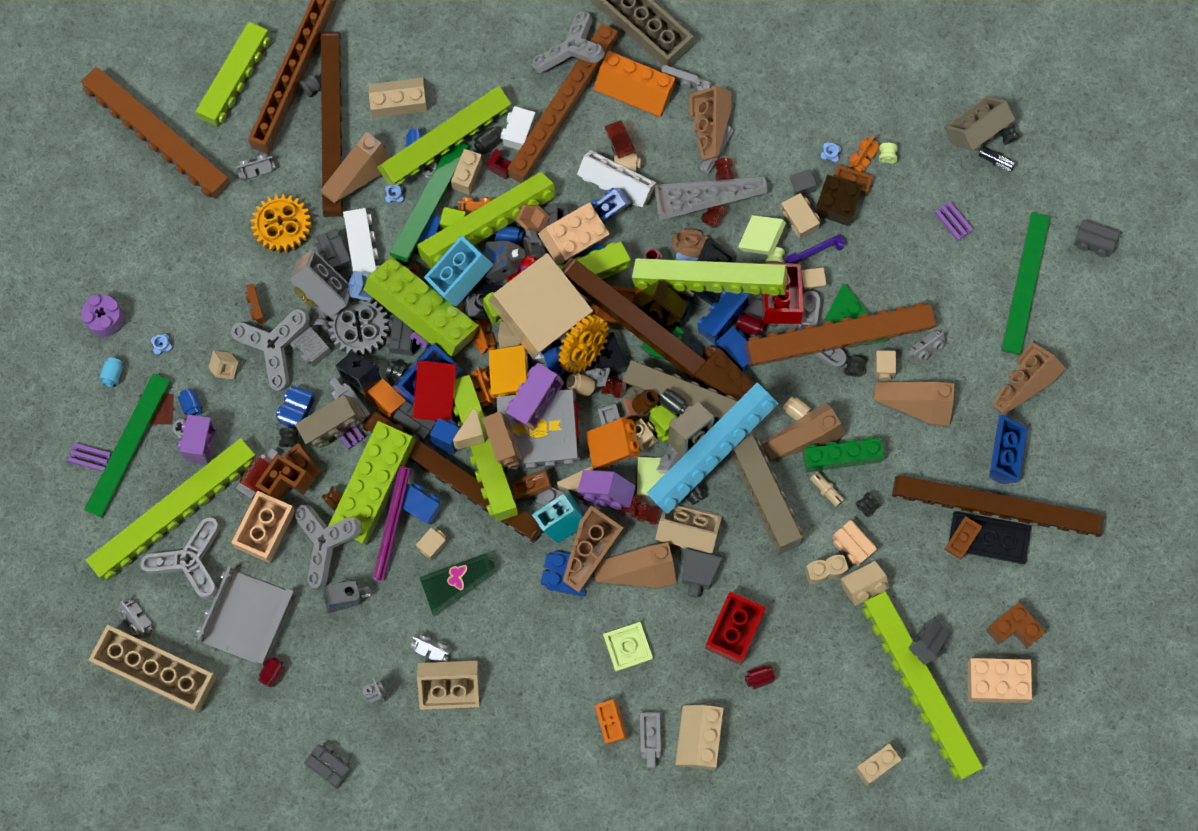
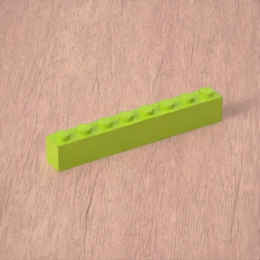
(443, 136)
(488, 218)
(601, 262)
(711, 276)
(489, 470)

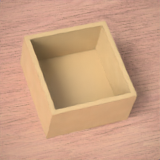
(540, 305)

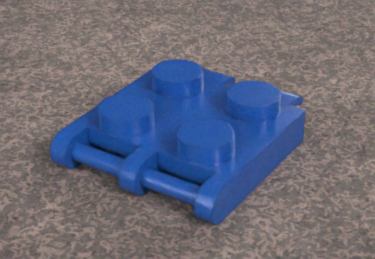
(554, 578)

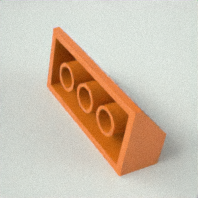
(634, 84)

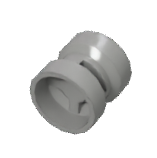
(318, 318)

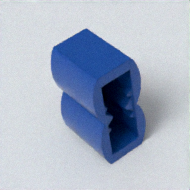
(296, 406)

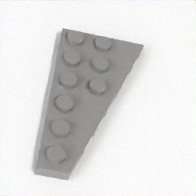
(693, 196)

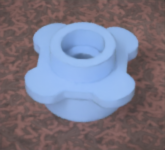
(831, 147)
(390, 190)
(161, 339)

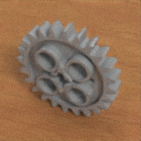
(376, 323)

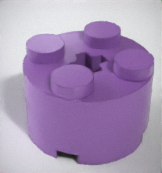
(94, 318)

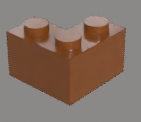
(281, 475)
(1016, 622)

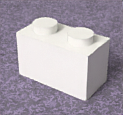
(519, 127)

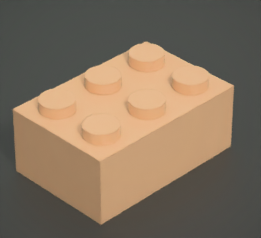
(573, 233)
(263, 527)
(999, 680)

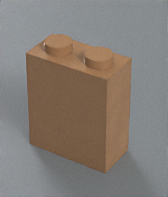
(503, 440)

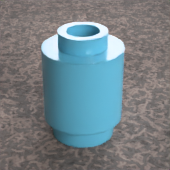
(111, 372)

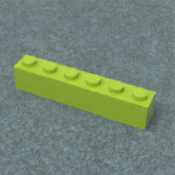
(233, 74)

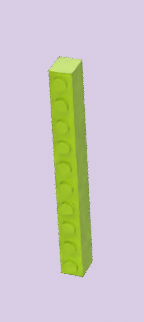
(171, 510)
(922, 687)

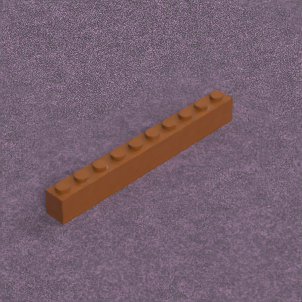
(290, 74)
(559, 109)
(155, 132)
(839, 335)

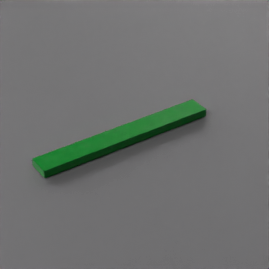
(427, 203)
(1025, 284)
(127, 445)

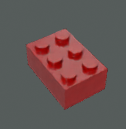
(787, 307)
(735, 628)

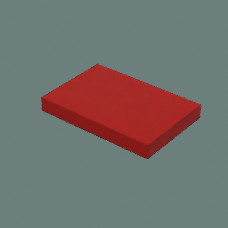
(433, 391)

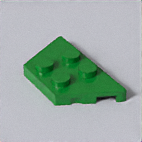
(847, 306)

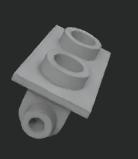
(248, 168)
(933, 342)
(599, 375)
(128, 611)
(424, 643)
(374, 691)

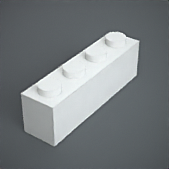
(611, 174)
(360, 240)

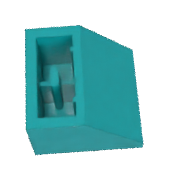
(559, 517)

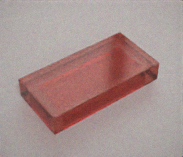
(619, 139)

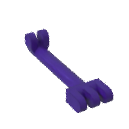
(837, 241)

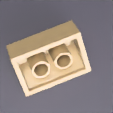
(397, 97)
(689, 528)
(448, 685)
(699, 736)

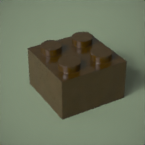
(838, 200)
(660, 303)

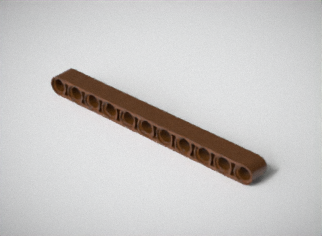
(331, 115)
(634, 320)
(459, 480)
(999, 505)

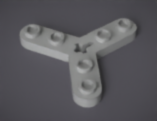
(574, 45)
(811, 304)
(274, 357)
(322, 551)
(175, 560)

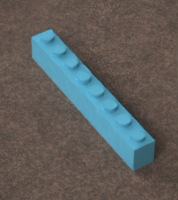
(712, 448)

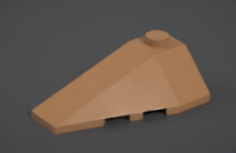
(710, 113)
(356, 168)
(1036, 371)
(923, 400)
(814, 428)
(592, 541)
(642, 567)

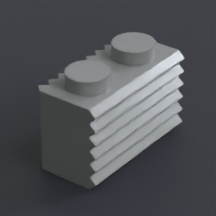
(310, 345)

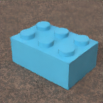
(458, 271)

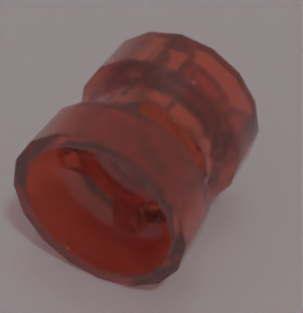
(724, 169)
(713, 215)
(608, 388)
(636, 500)
(648, 513)

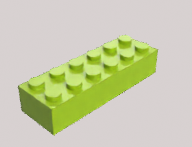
(420, 307)
(374, 479)

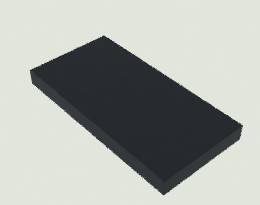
(996, 538)

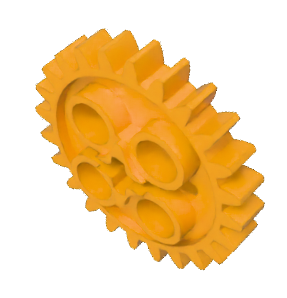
(283, 239)
(583, 344)

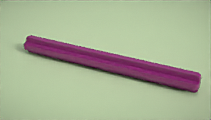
(391, 523)

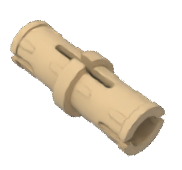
(827, 489)

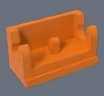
(385, 398)
(611, 721)

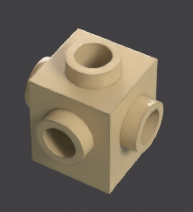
(644, 434)

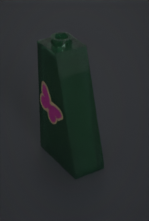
(456, 581)

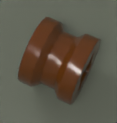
(332, 498)

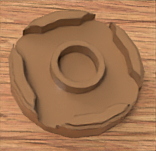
(688, 242)

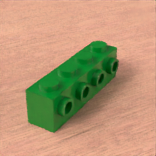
(842, 455)

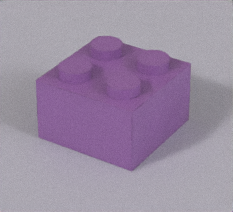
(197, 439)
(606, 489)

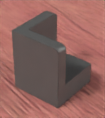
(803, 182)

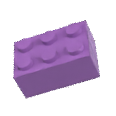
(534, 396)

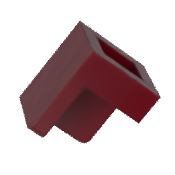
(498, 164)

